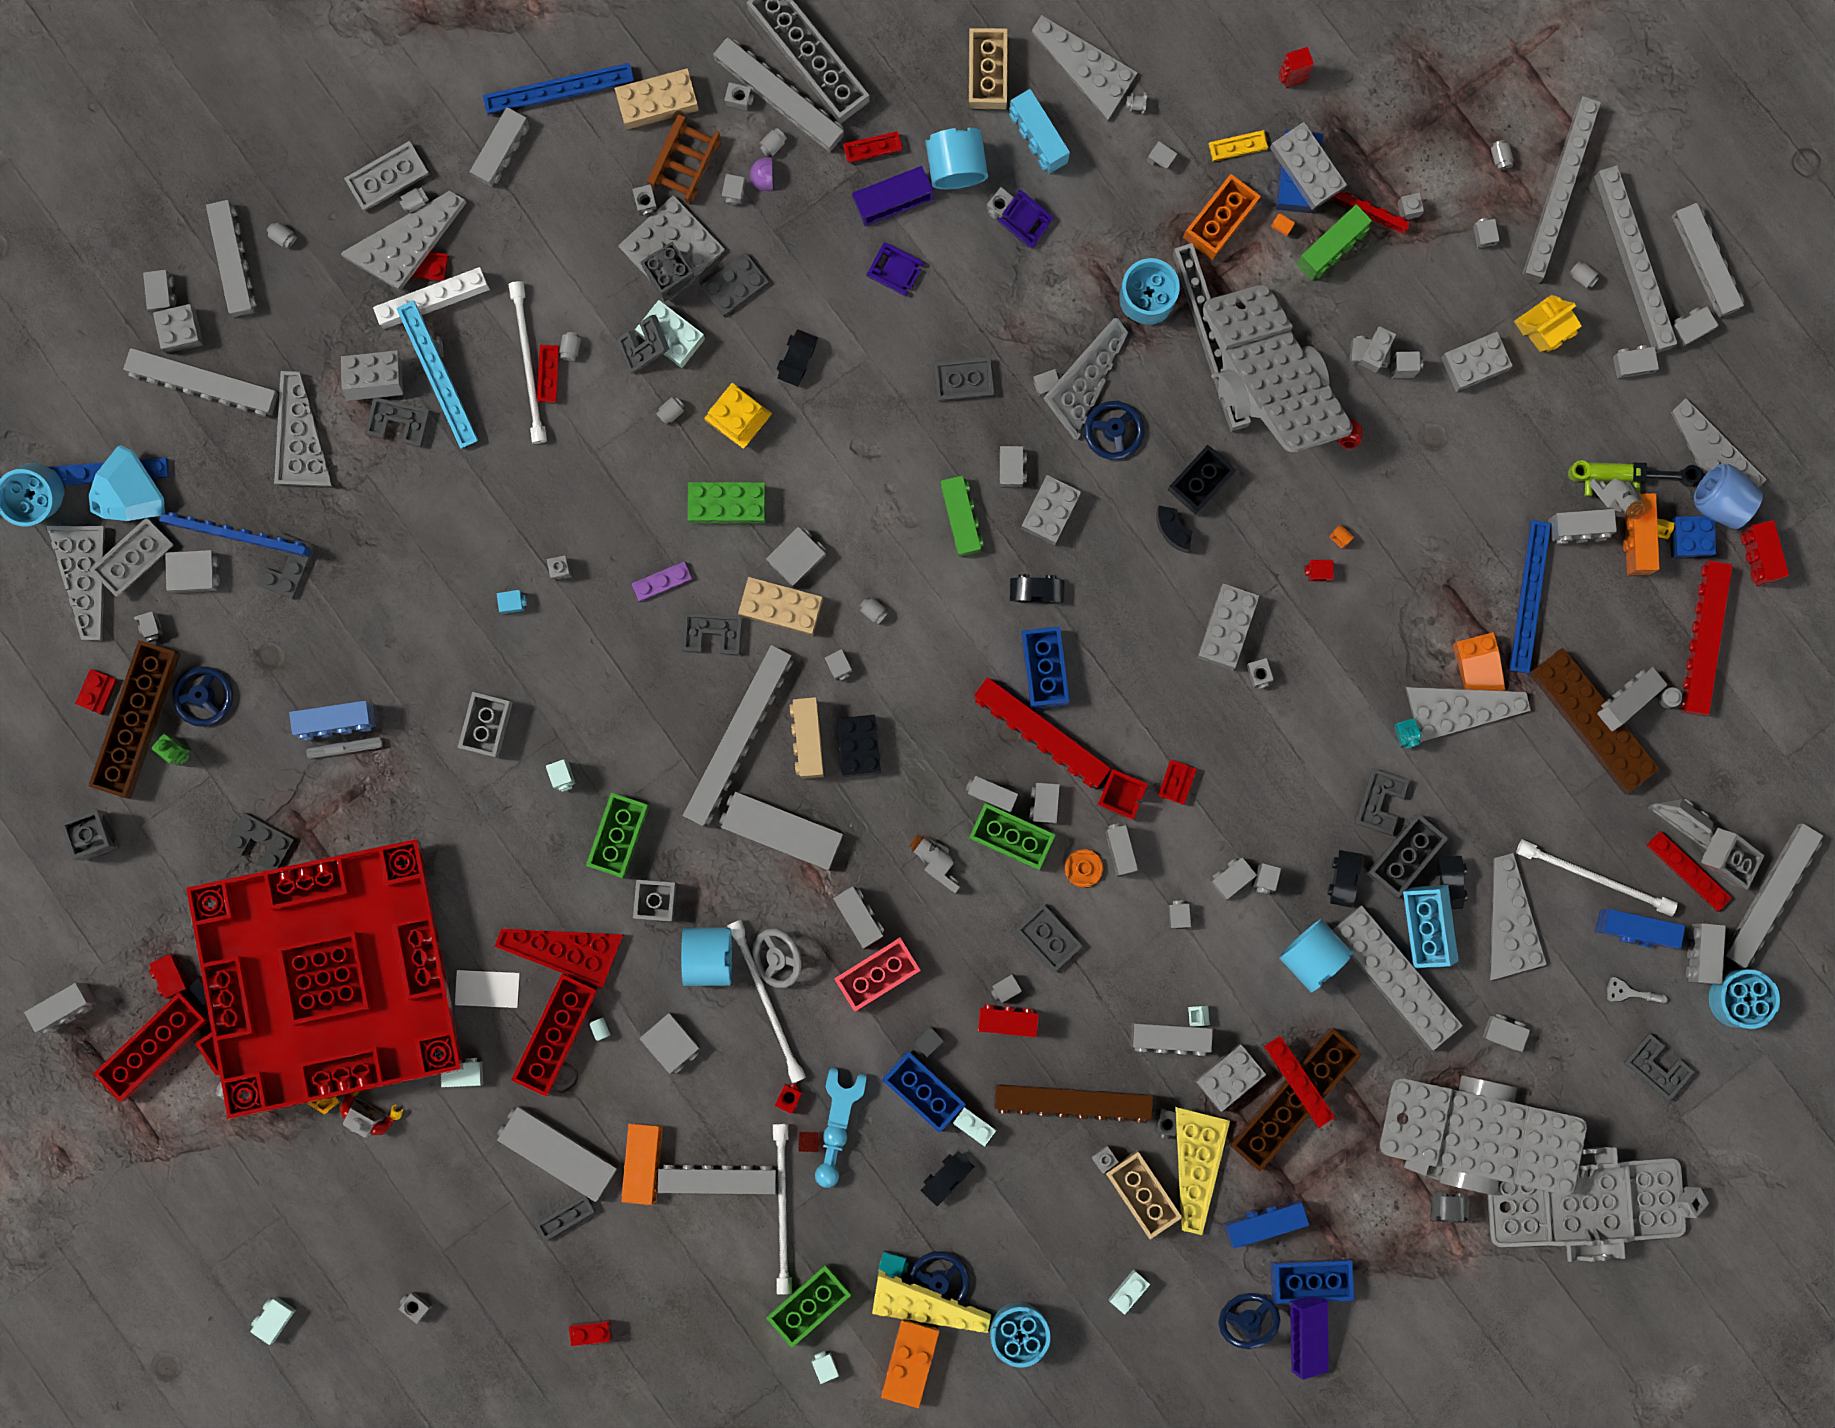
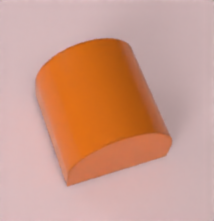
(1283, 224)
(1341, 536)

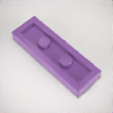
(661, 581)

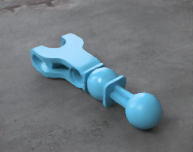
(835, 1134)

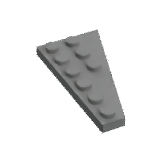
(1093, 71)
(1083, 381)
(1709, 445)
(298, 446)
(76, 552)
(1455, 709)
(1513, 931)

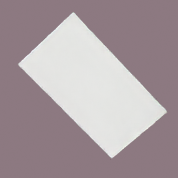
(487, 989)

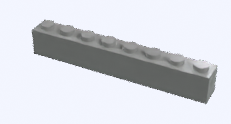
(778, 94)
(201, 382)
(1772, 895)

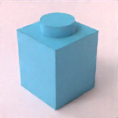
(511, 602)

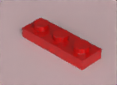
(872, 147)
(548, 373)

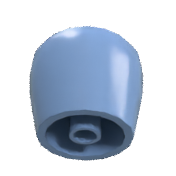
(1727, 496)

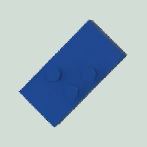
(1288, 195)
(1045, 668)
(1640, 929)
(923, 1091)
(1265, 1223)
(1312, 1278)

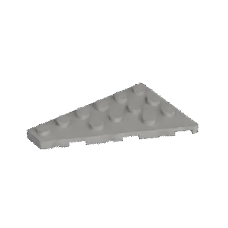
(402, 246)

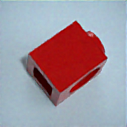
(1319, 570)
(782, 1104)

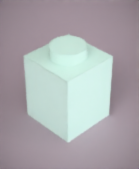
(825, 1366)

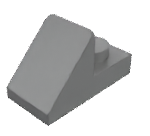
(1424, 1169)

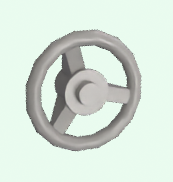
(777, 957)

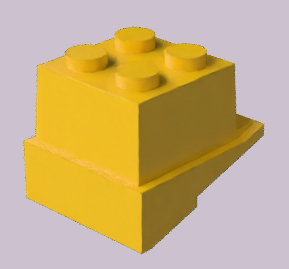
(1549, 323)
(737, 416)

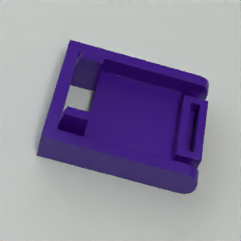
(1022, 215)
(898, 271)

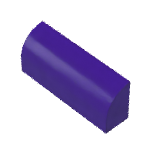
(893, 196)
(1309, 1337)

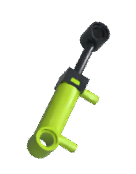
(1634, 472)

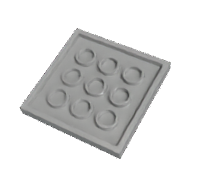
(673, 224)

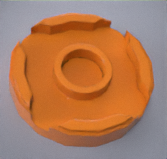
(1083, 868)

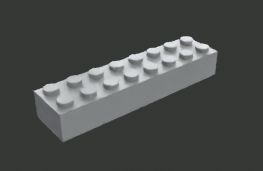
(810, 56)
(1397, 979)

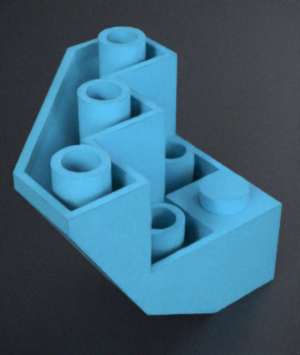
(124, 489)

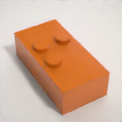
(1221, 216)
(1642, 539)
(910, 1363)

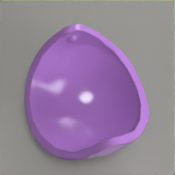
(761, 174)

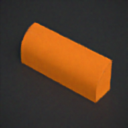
(642, 1164)

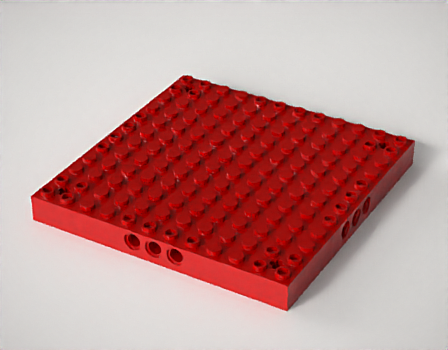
(324, 979)

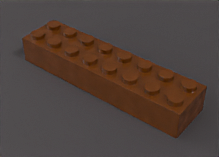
(1579, 704)
(134, 719)
(1073, 1101)
(1283, 1110)

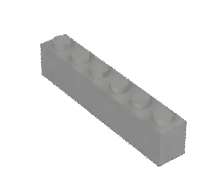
(230, 258)
(1707, 260)
(717, 1180)

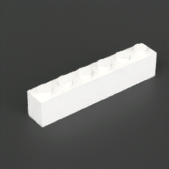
(434, 296)

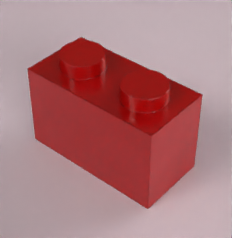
(168, 976)
(590, 1332)

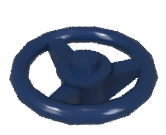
(1114, 430)
(202, 696)
(939, 1280)
(1249, 1321)

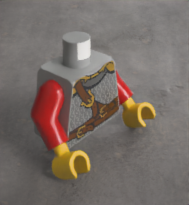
(366, 1119)

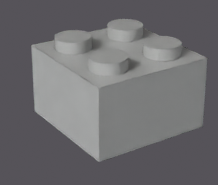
(178, 328)
(655, 900)

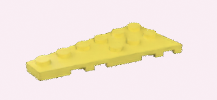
(1199, 1156)
(922, 1305)

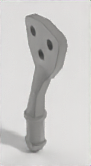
(1628, 992)

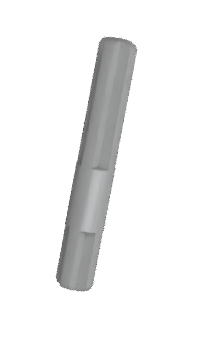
(343, 748)

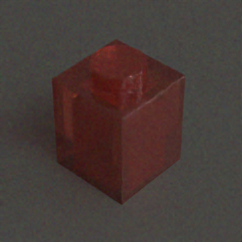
(808, 1141)

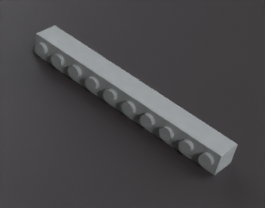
(1560, 189)
(1635, 259)
(1197, 295)
(737, 736)

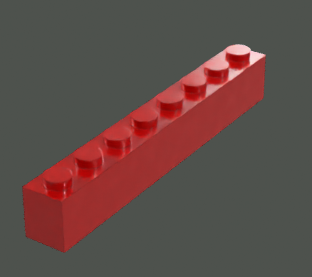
(1706, 638)
(1041, 732)

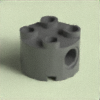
(1449, 1209)

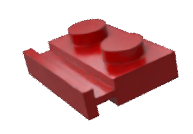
(432, 268)
(96, 691)
(1176, 782)

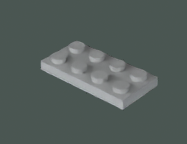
(386, 176)
(131, 557)

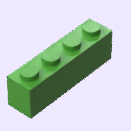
(960, 516)

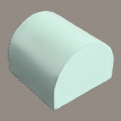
(1199, 1016)
(599, 1029)

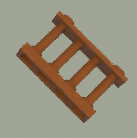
(665, 161)

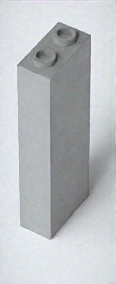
(781, 830)
(556, 1153)

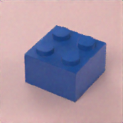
(1693, 537)

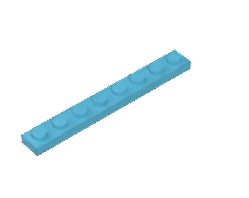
(437, 374)

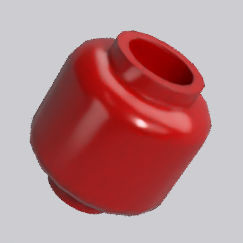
(1354, 438)

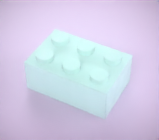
(680, 335)

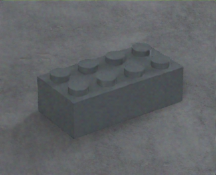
(1406, 855)

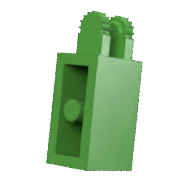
(171, 750)

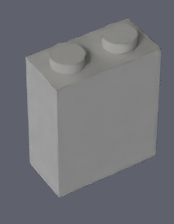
(796, 556)
(191, 571)
(991, 794)
(1121, 849)
(670, 1044)

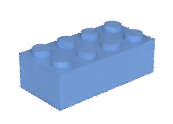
(332, 719)

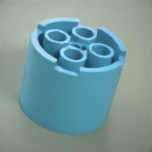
(956, 158)
(1156, 278)
(25, 509)
(1316, 955)
(706, 956)
(1728, 1001)
(1005, 1326)

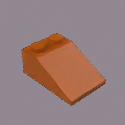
(1480, 663)

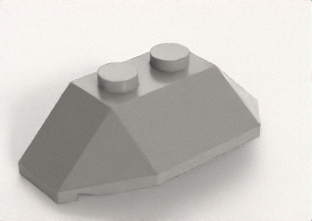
(1687, 820)

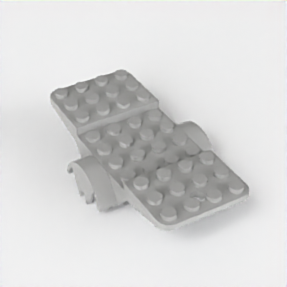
(1270, 373)
(1483, 1136)
(1606, 1209)

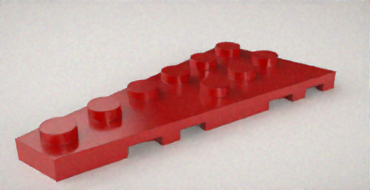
(571, 953)

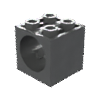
(668, 271)
(89, 835)

